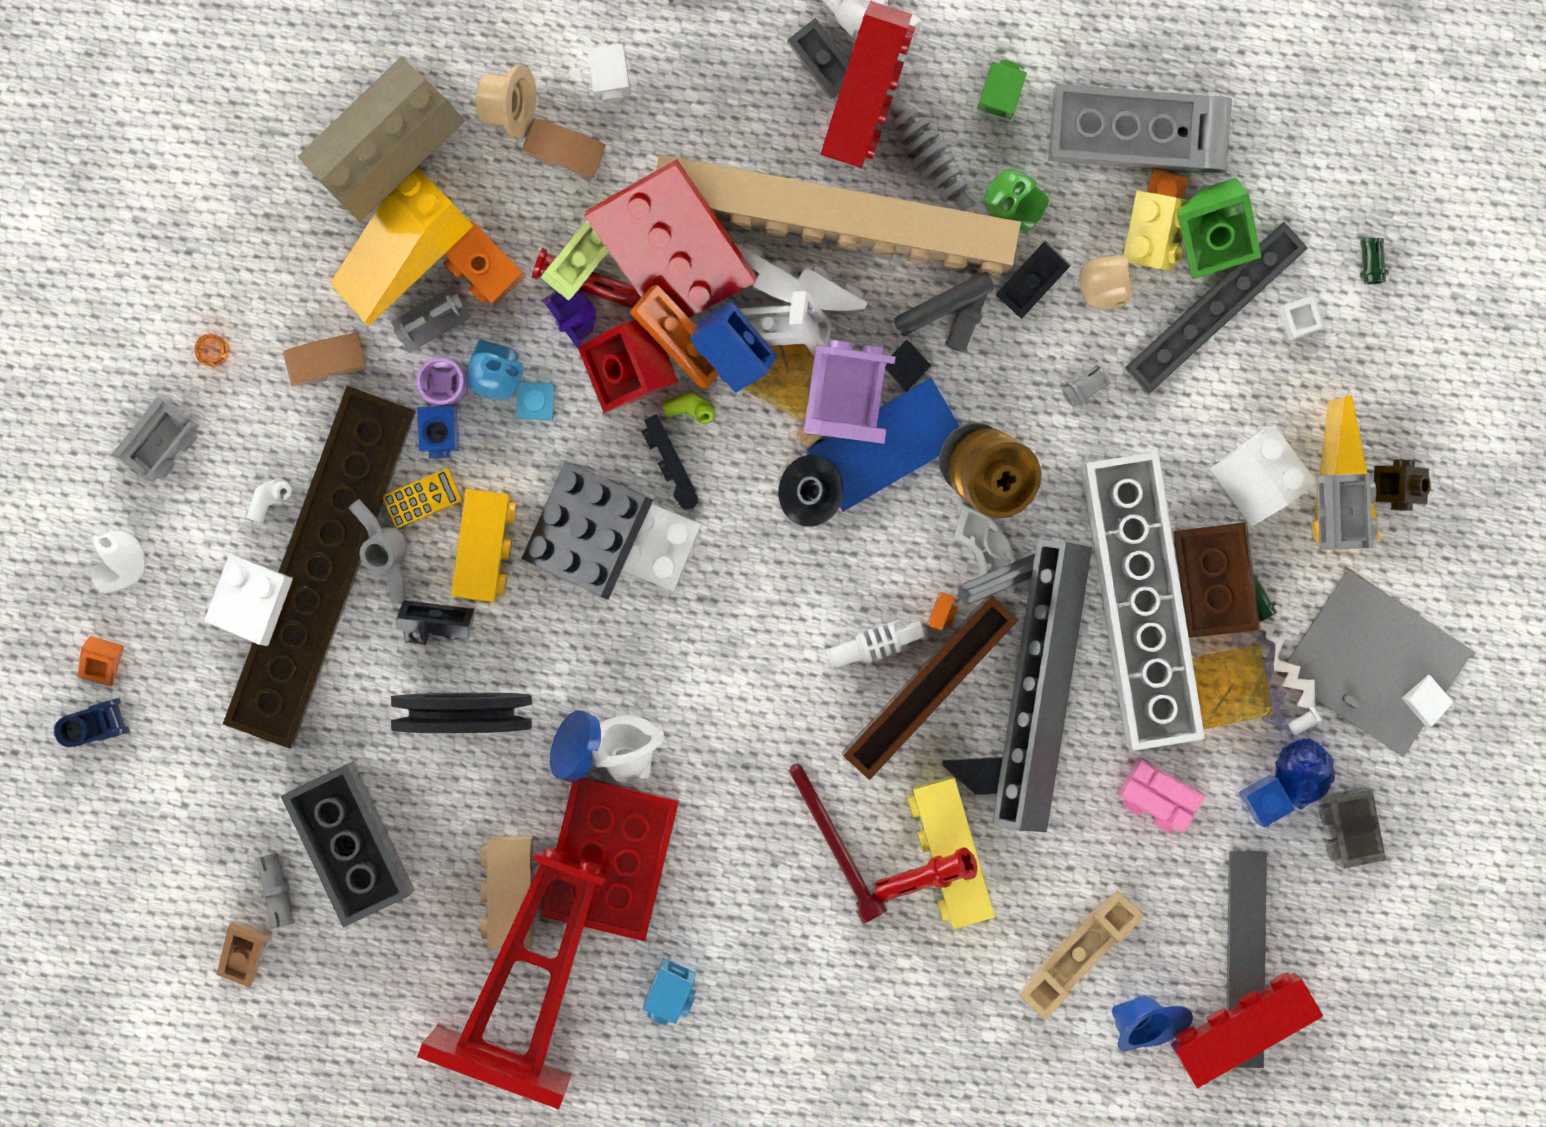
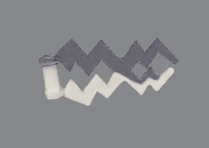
(1273, 664)

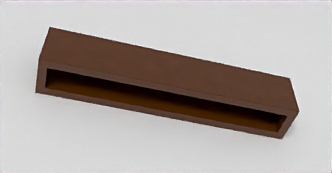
(929, 686)

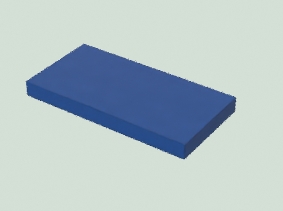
(914, 436)

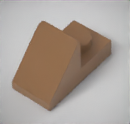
(242, 953)

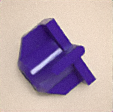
(572, 316)

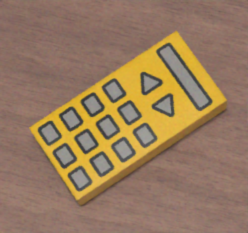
(422, 498)

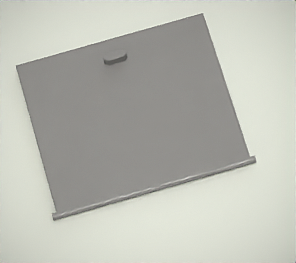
(1372, 656)

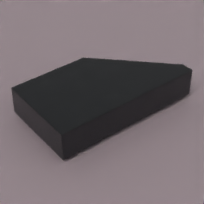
(977, 774)

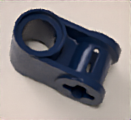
(97, 723)

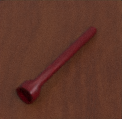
(868, 904)

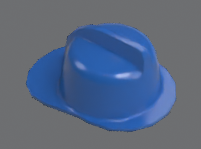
(1148, 1023)

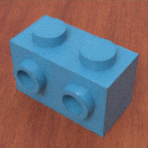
(670, 993)

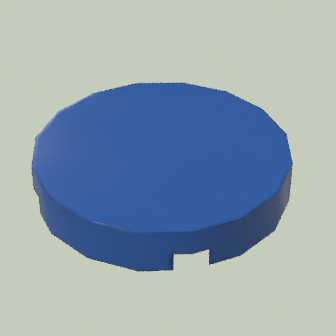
(574, 746)

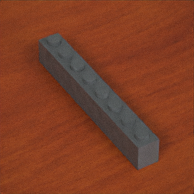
(1042, 685)

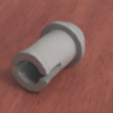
(1085, 386)

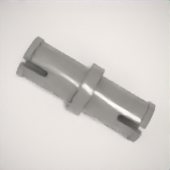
(274, 890)

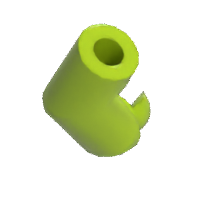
(691, 404)

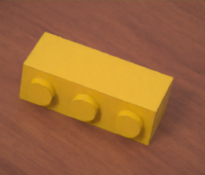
(483, 545)

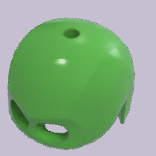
(1016, 198)

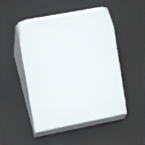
(1427, 701)

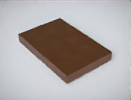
(1217, 580)

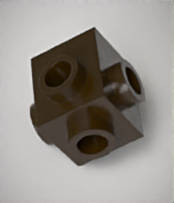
(1402, 484)

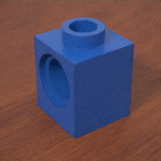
(430, 416)

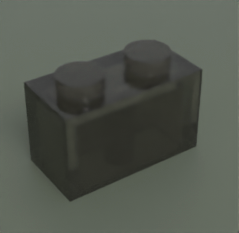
(1352, 827)

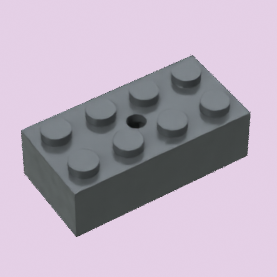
(354, 878)

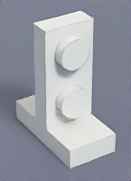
(793, 324)

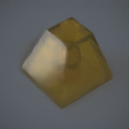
(787, 381)
(1232, 686)

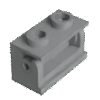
(157, 440)
(1346, 511)

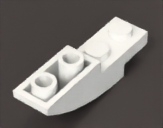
(779, 284)

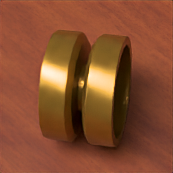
(994, 473)

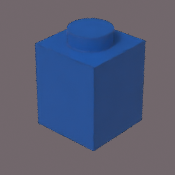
(1267, 801)

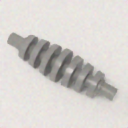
(929, 154)

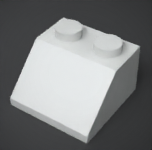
(1263, 475)

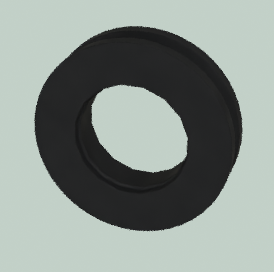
(461, 712)

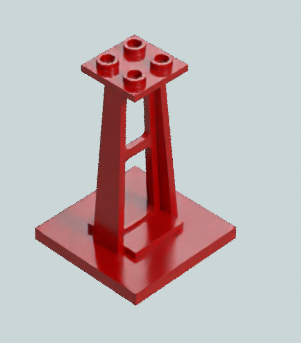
(493, 1063)

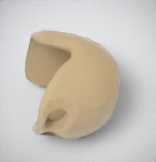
(1106, 282)

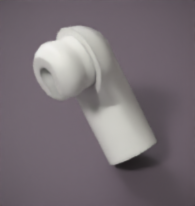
(266, 495)

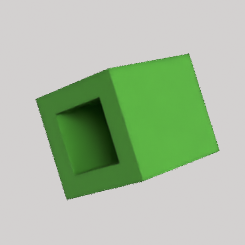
(1002, 89)

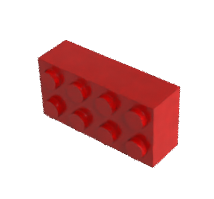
(864, 90)

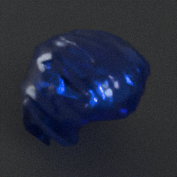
(1305, 771)

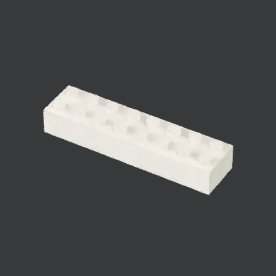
(1142, 601)

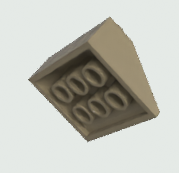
(381, 139)

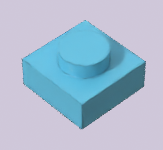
(535, 401)

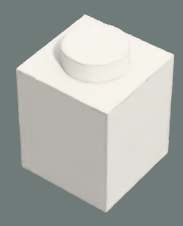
(609, 72)

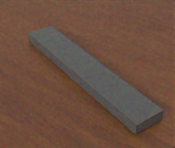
(1215, 309)
(1246, 930)

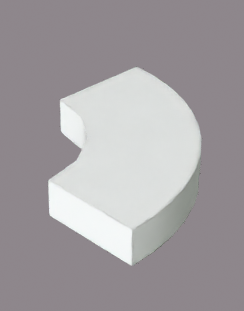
(983, 540)

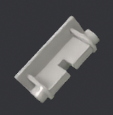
(430, 319)

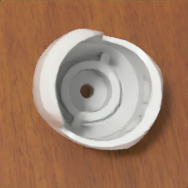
(121, 563)

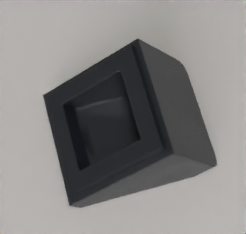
(908, 365)

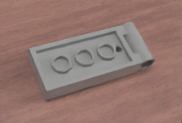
(1139, 129)

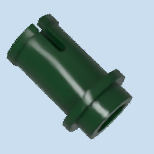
(1373, 261)
(1265, 606)

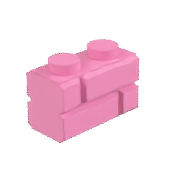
(1159, 795)

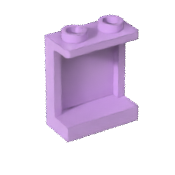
(846, 392)

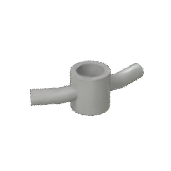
(374, 558)

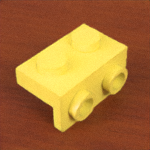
(1155, 231)

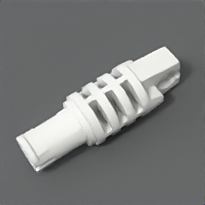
(875, 643)

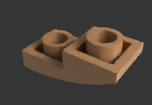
(563, 147)
(324, 358)

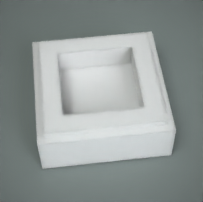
(1301, 317)

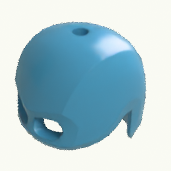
(494, 371)

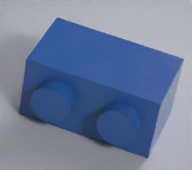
(733, 347)

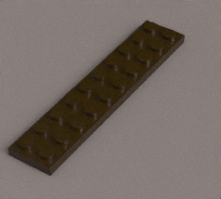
(323, 565)

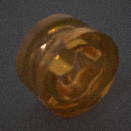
(213, 339)

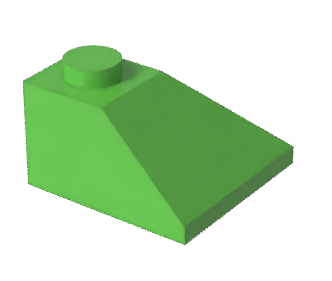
(1218, 228)

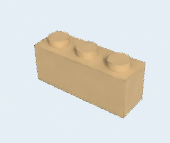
(508, 880)

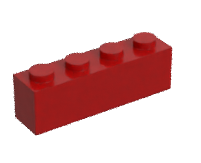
(1246, 1029)

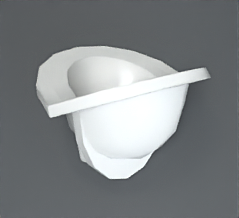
(627, 747)

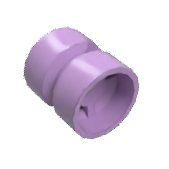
(442, 382)

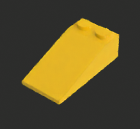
(399, 245)
(1341, 448)

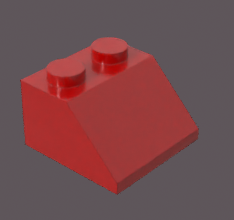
(626, 365)

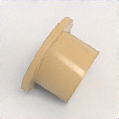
(507, 100)

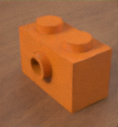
(484, 265)

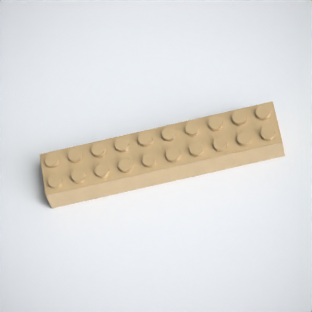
(854, 218)

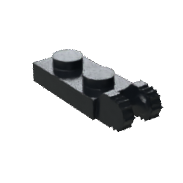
(670, 465)

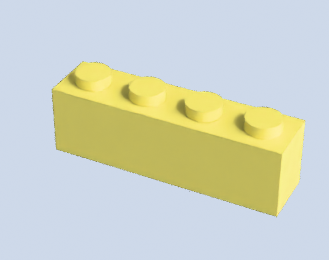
(942, 834)

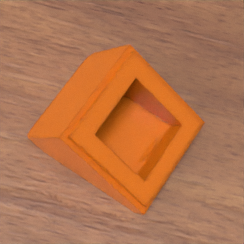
(99, 661)

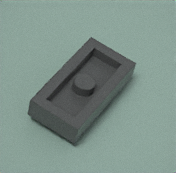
(820, 56)

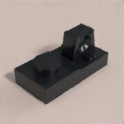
(1033, 279)
(422, 618)

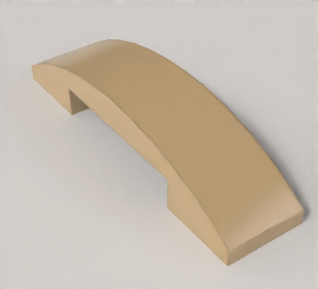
(1079, 953)

